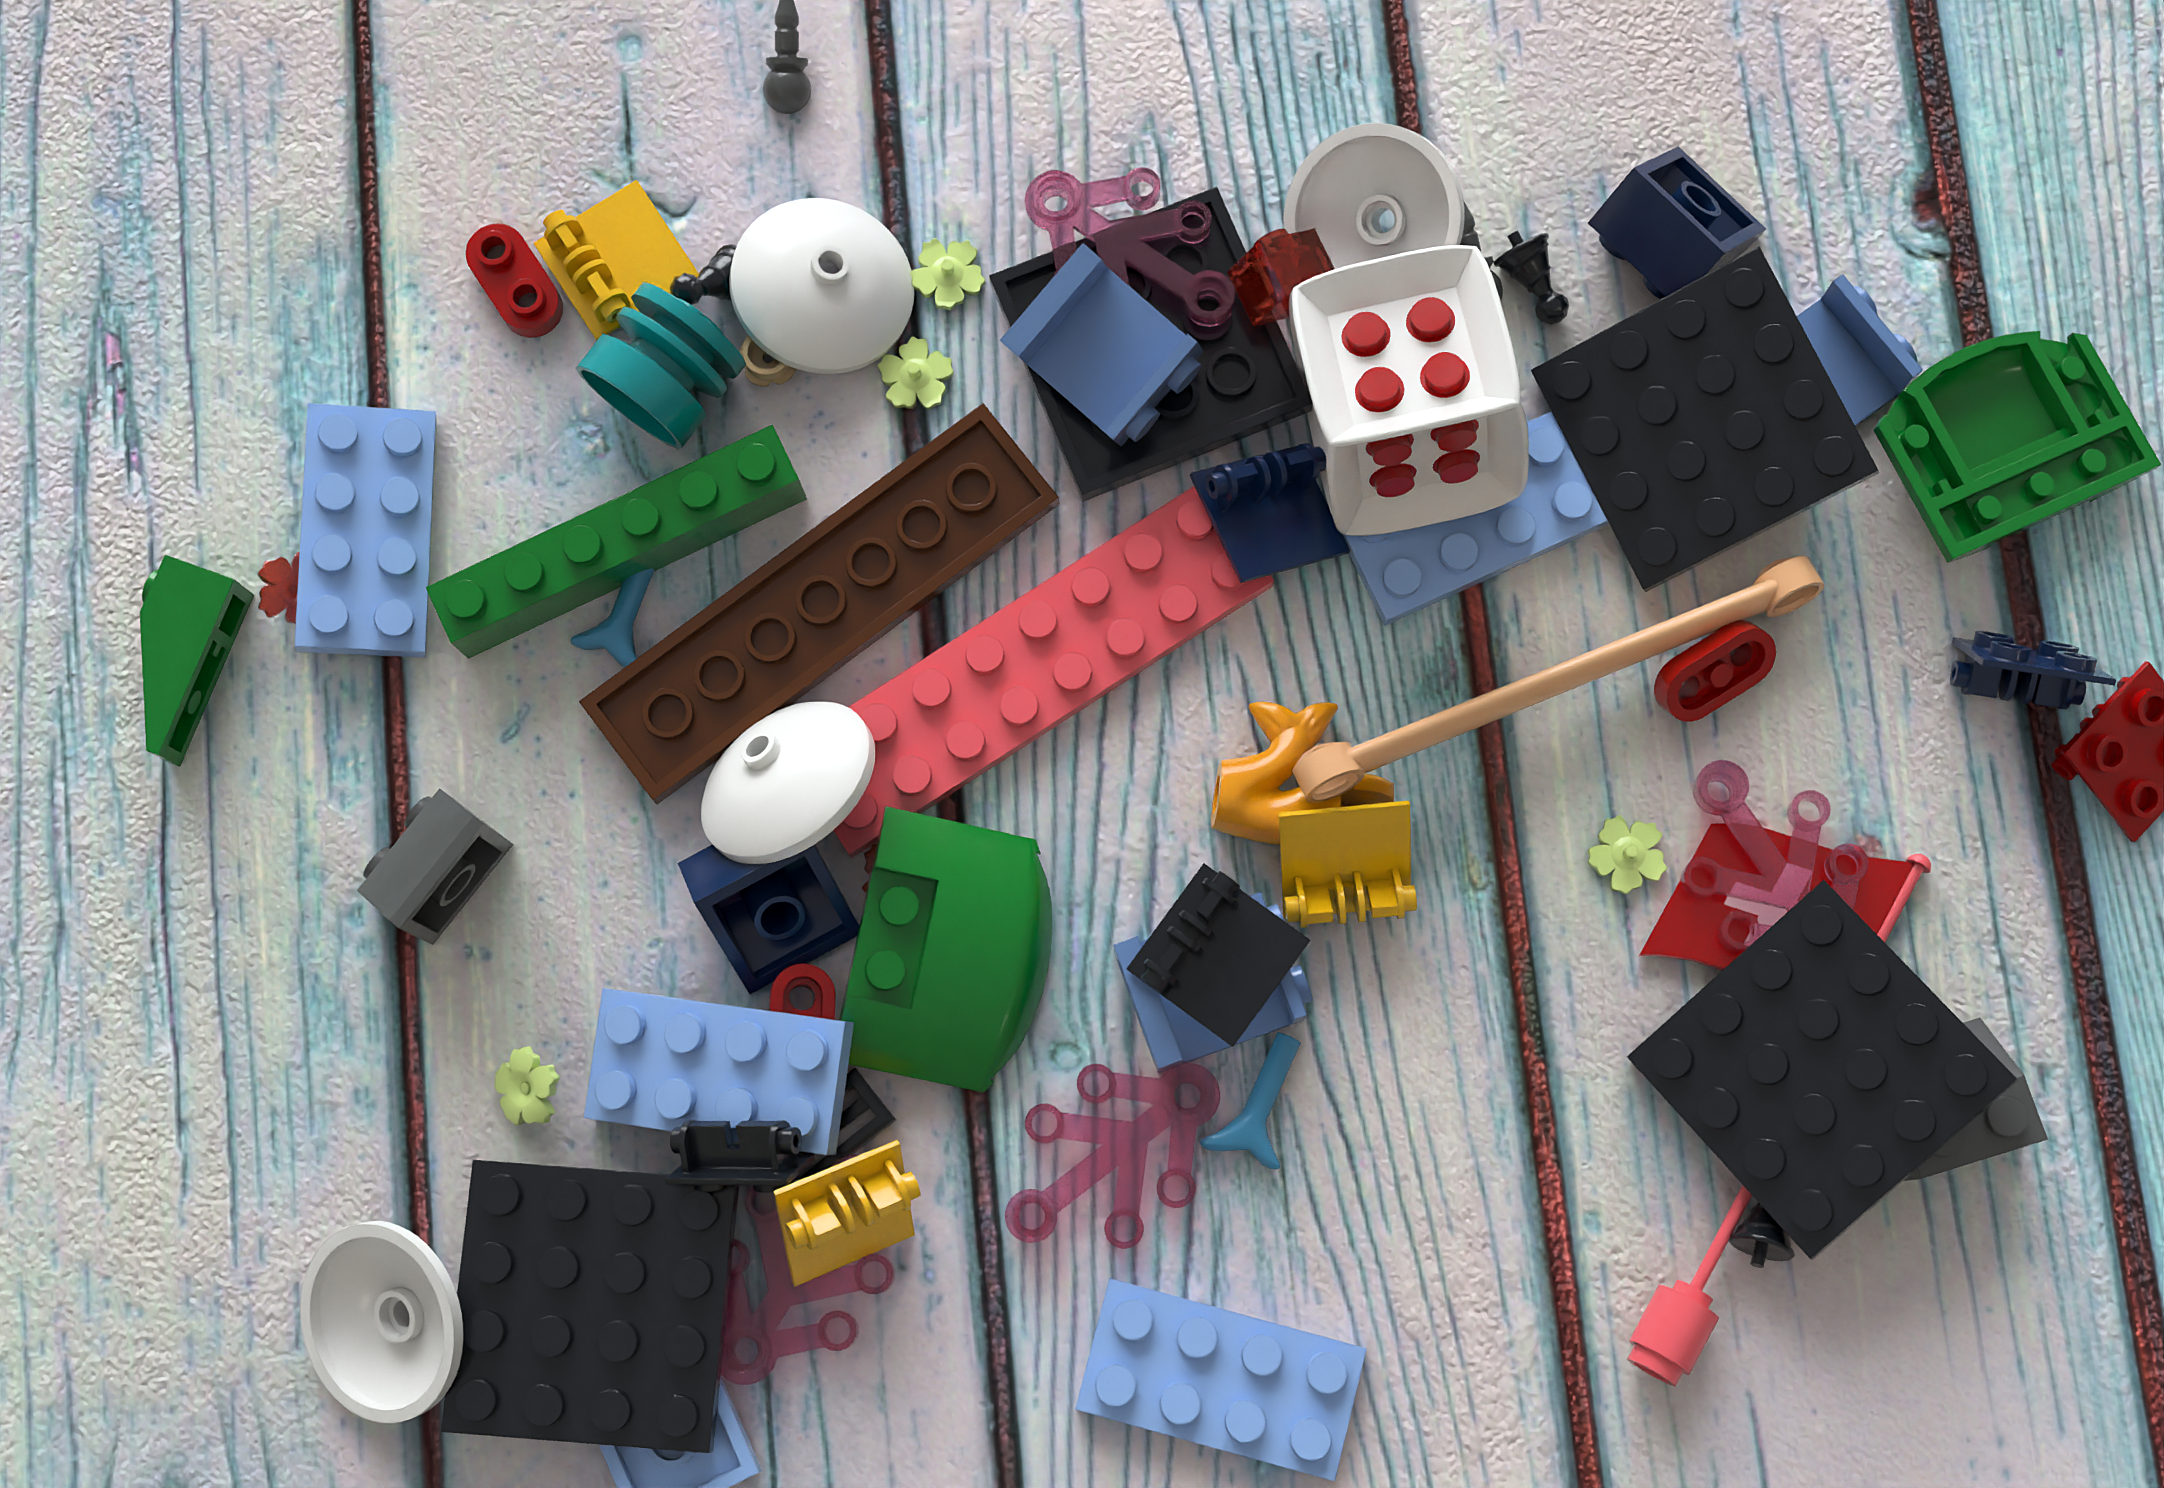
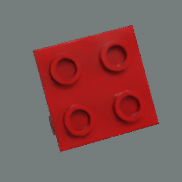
(2123, 752)

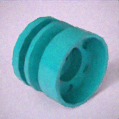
(668, 356)

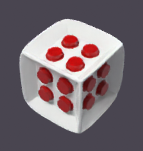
(1411, 389)

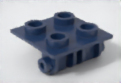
(1271, 511)
(2048, 676)

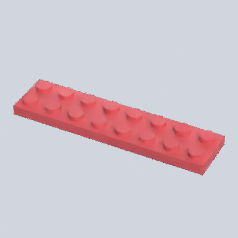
(1043, 660)

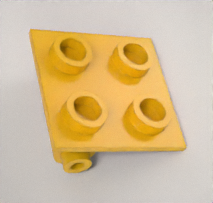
(610, 253)
(1346, 863)
(846, 1212)

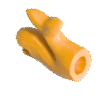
(1248, 790)

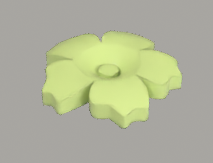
(947, 273)
(915, 375)
(1627, 854)
(526, 1087)

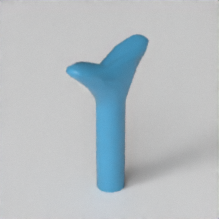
(616, 631)
(1249, 1128)

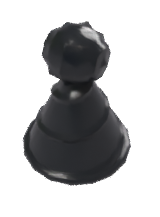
(1530, 267)
(711, 281)
(1762, 1238)

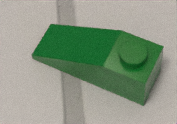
(185, 640)

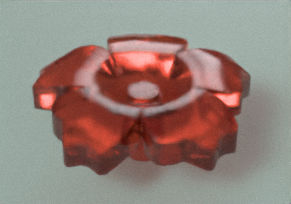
(281, 587)

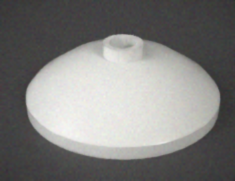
(1363, 174)
(814, 316)
(787, 782)
(381, 1321)

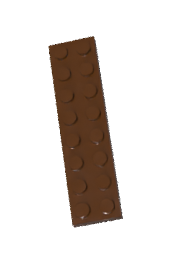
(820, 602)

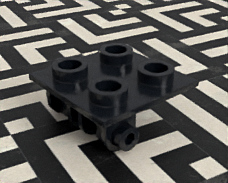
(1218, 954)

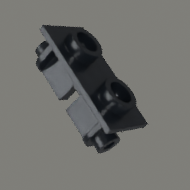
(763, 1158)

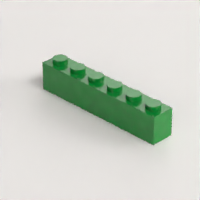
(615, 541)

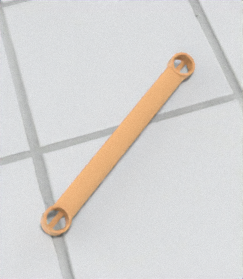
(1338, 766)

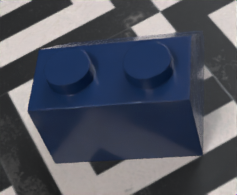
(1673, 223)
(769, 911)

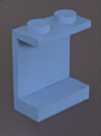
(1103, 347)
(1858, 349)
(1178, 1038)

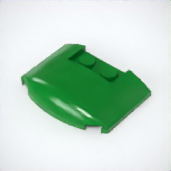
(2011, 438)
(947, 951)

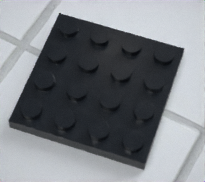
(1240, 390)
(1704, 420)
(1820, 1069)
(591, 1307)

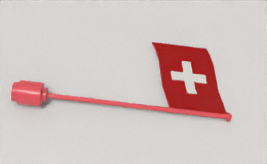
(1679, 1317)

